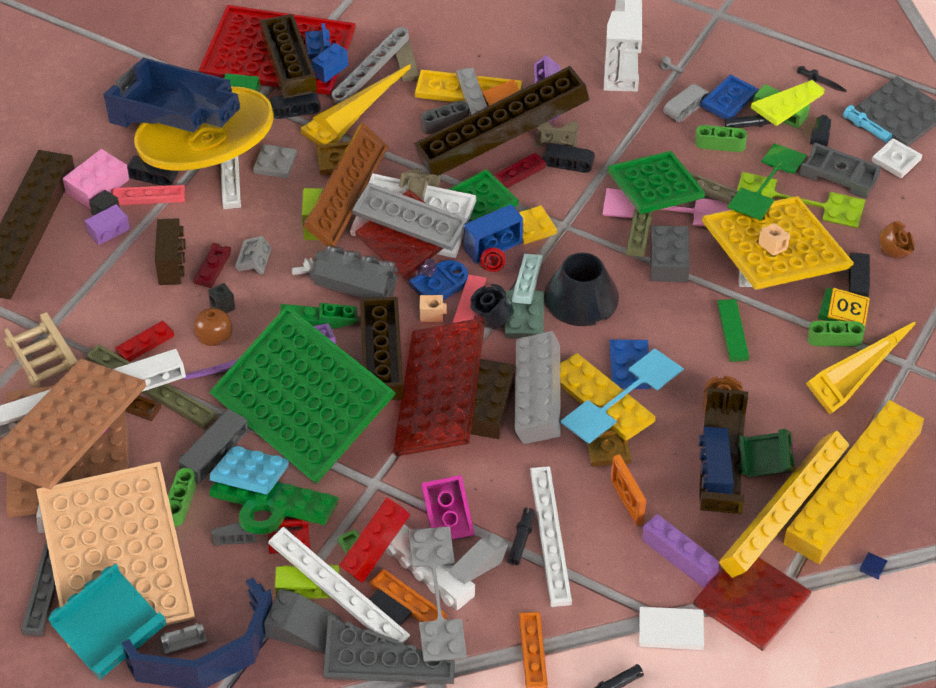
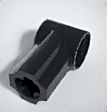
(821, 133)

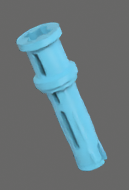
(861, 120)

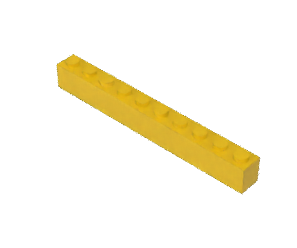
(783, 504)

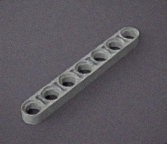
(368, 72)

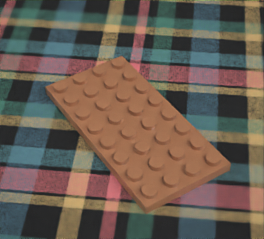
(67, 422)

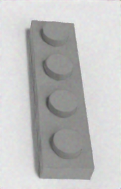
(471, 90)

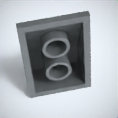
(298, 621)

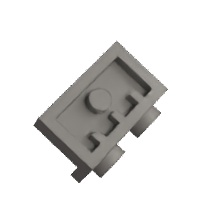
(254, 255)

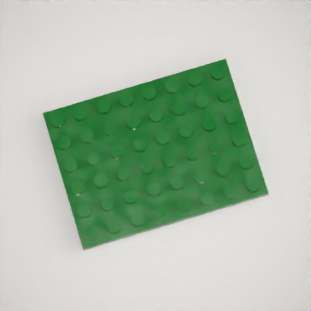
(302, 393)

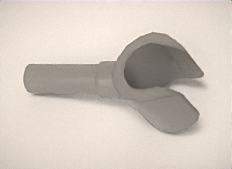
(665, 65)

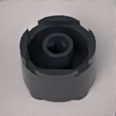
(492, 305)

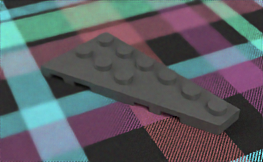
(371, 656)

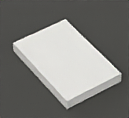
(671, 628)

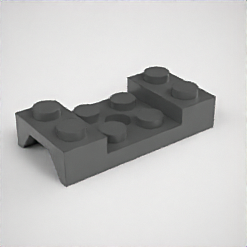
(857, 175)

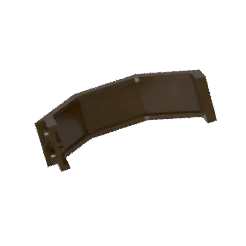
(725, 410)

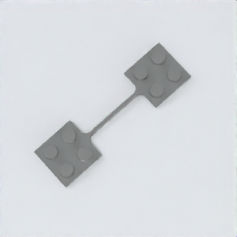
(442, 637)

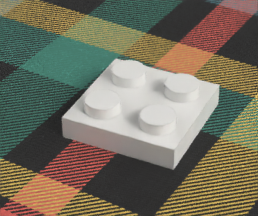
(897, 158)

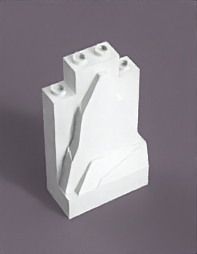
(623, 46)

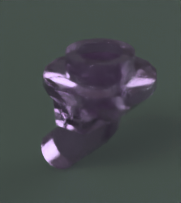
(427, 269)

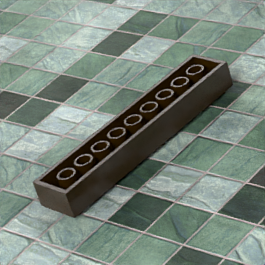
(502, 121)
(30, 215)

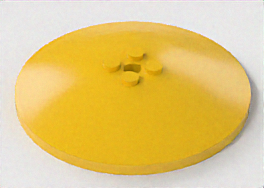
(209, 145)

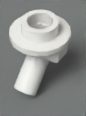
(309, 265)

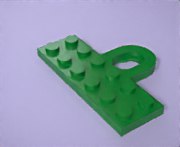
(281, 501)

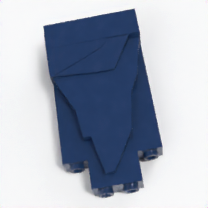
(172, 98)

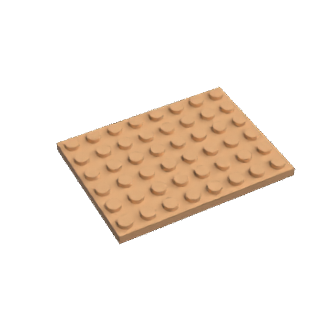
(120, 521)

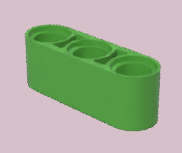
(721, 138)
(836, 333)
(181, 494)

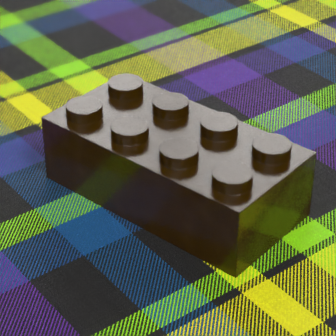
(492, 398)

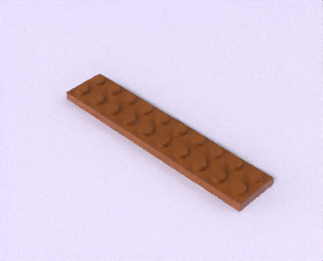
(345, 186)

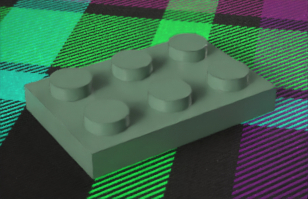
(527, 318)

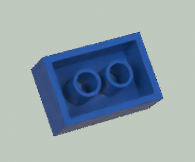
(498, 230)

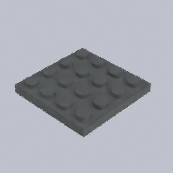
(900, 110)

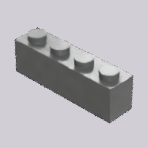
(214, 444)

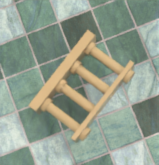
(53, 339)

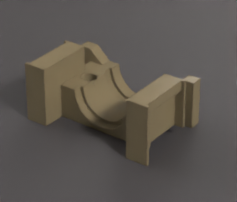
(565, 135)
(418, 181)

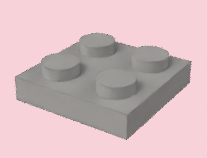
(275, 161)

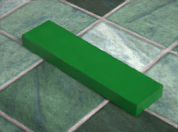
(733, 330)

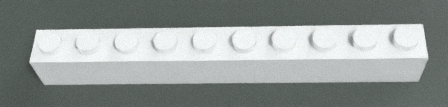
(154, 370)

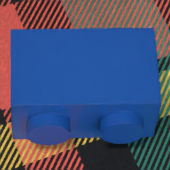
(330, 62)

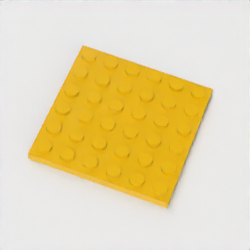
(808, 253)

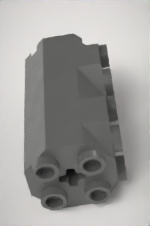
(354, 274)

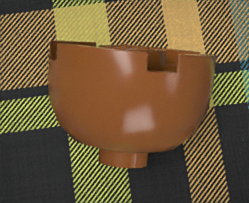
(895, 241)
(212, 326)

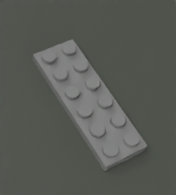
(410, 216)

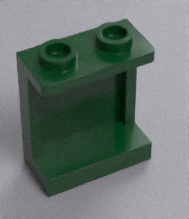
(766, 454)

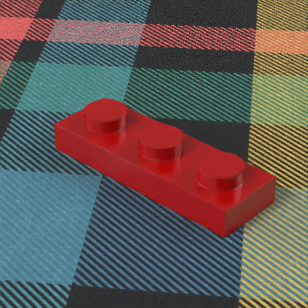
(145, 341)

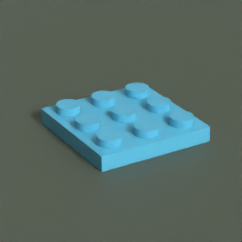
(249, 470)

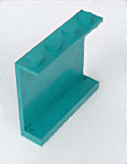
(103, 618)

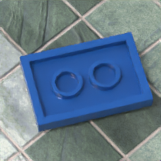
(729, 97)
(623, 356)

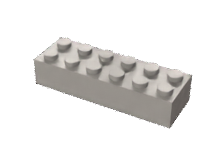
(537, 388)

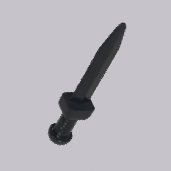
(814, 75)

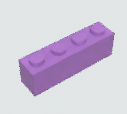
(680, 550)

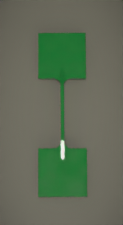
(756, 204)

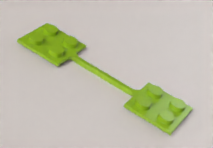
(838, 209)

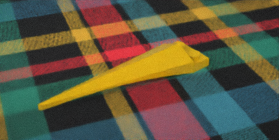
(334, 122)
(842, 379)

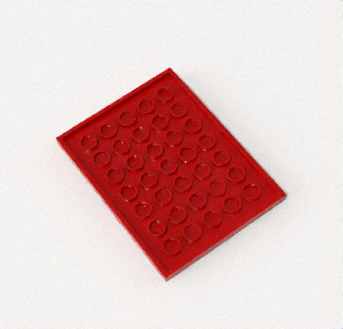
(241, 50)

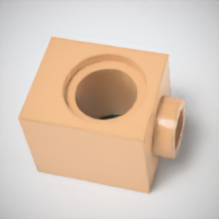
(774, 239)
(432, 308)

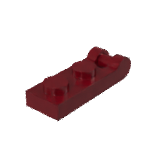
(212, 265)

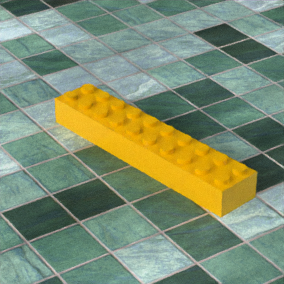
(853, 482)

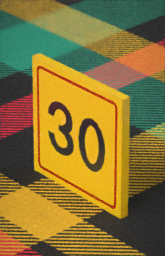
(848, 306)

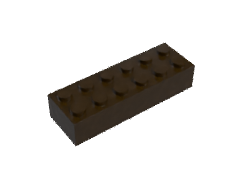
(288, 56)
(382, 341)

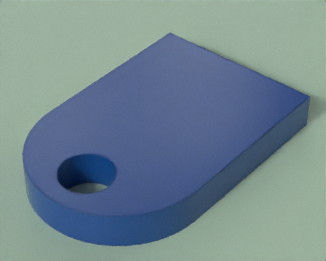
(443, 281)

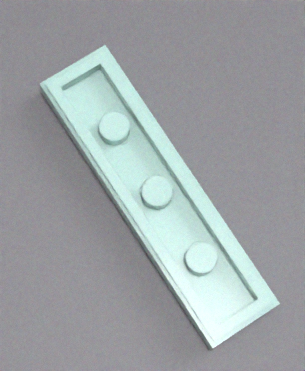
(527, 279)

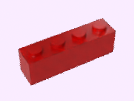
(374, 540)

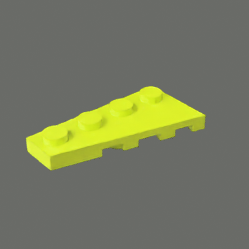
(788, 102)

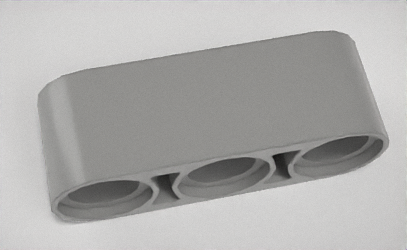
(685, 103)

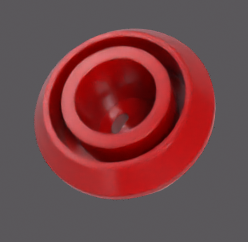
(493, 264)

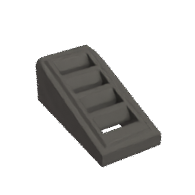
(232, 535)

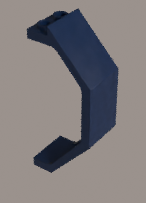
(212, 666)

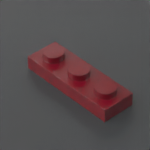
(520, 170)

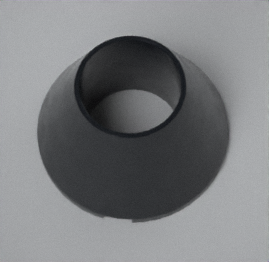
(581, 291)

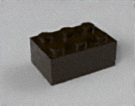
(169, 251)

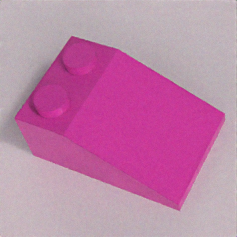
(448, 506)

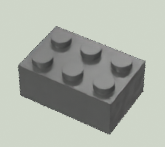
(669, 253)

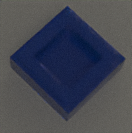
(873, 565)

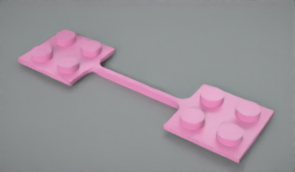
(618, 205)

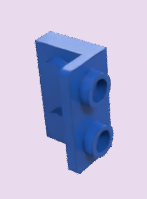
(317, 41)

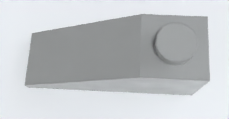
(480, 558)

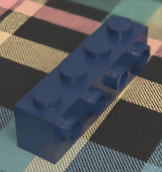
(716, 460)

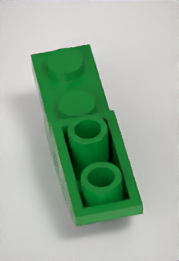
(334, 314)

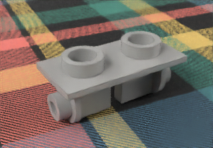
(183, 638)

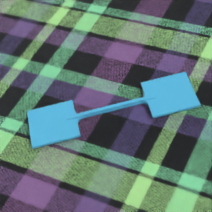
(592, 421)

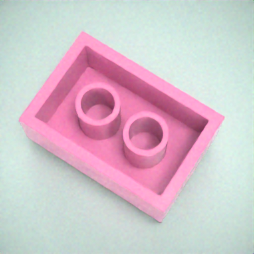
(95, 175)

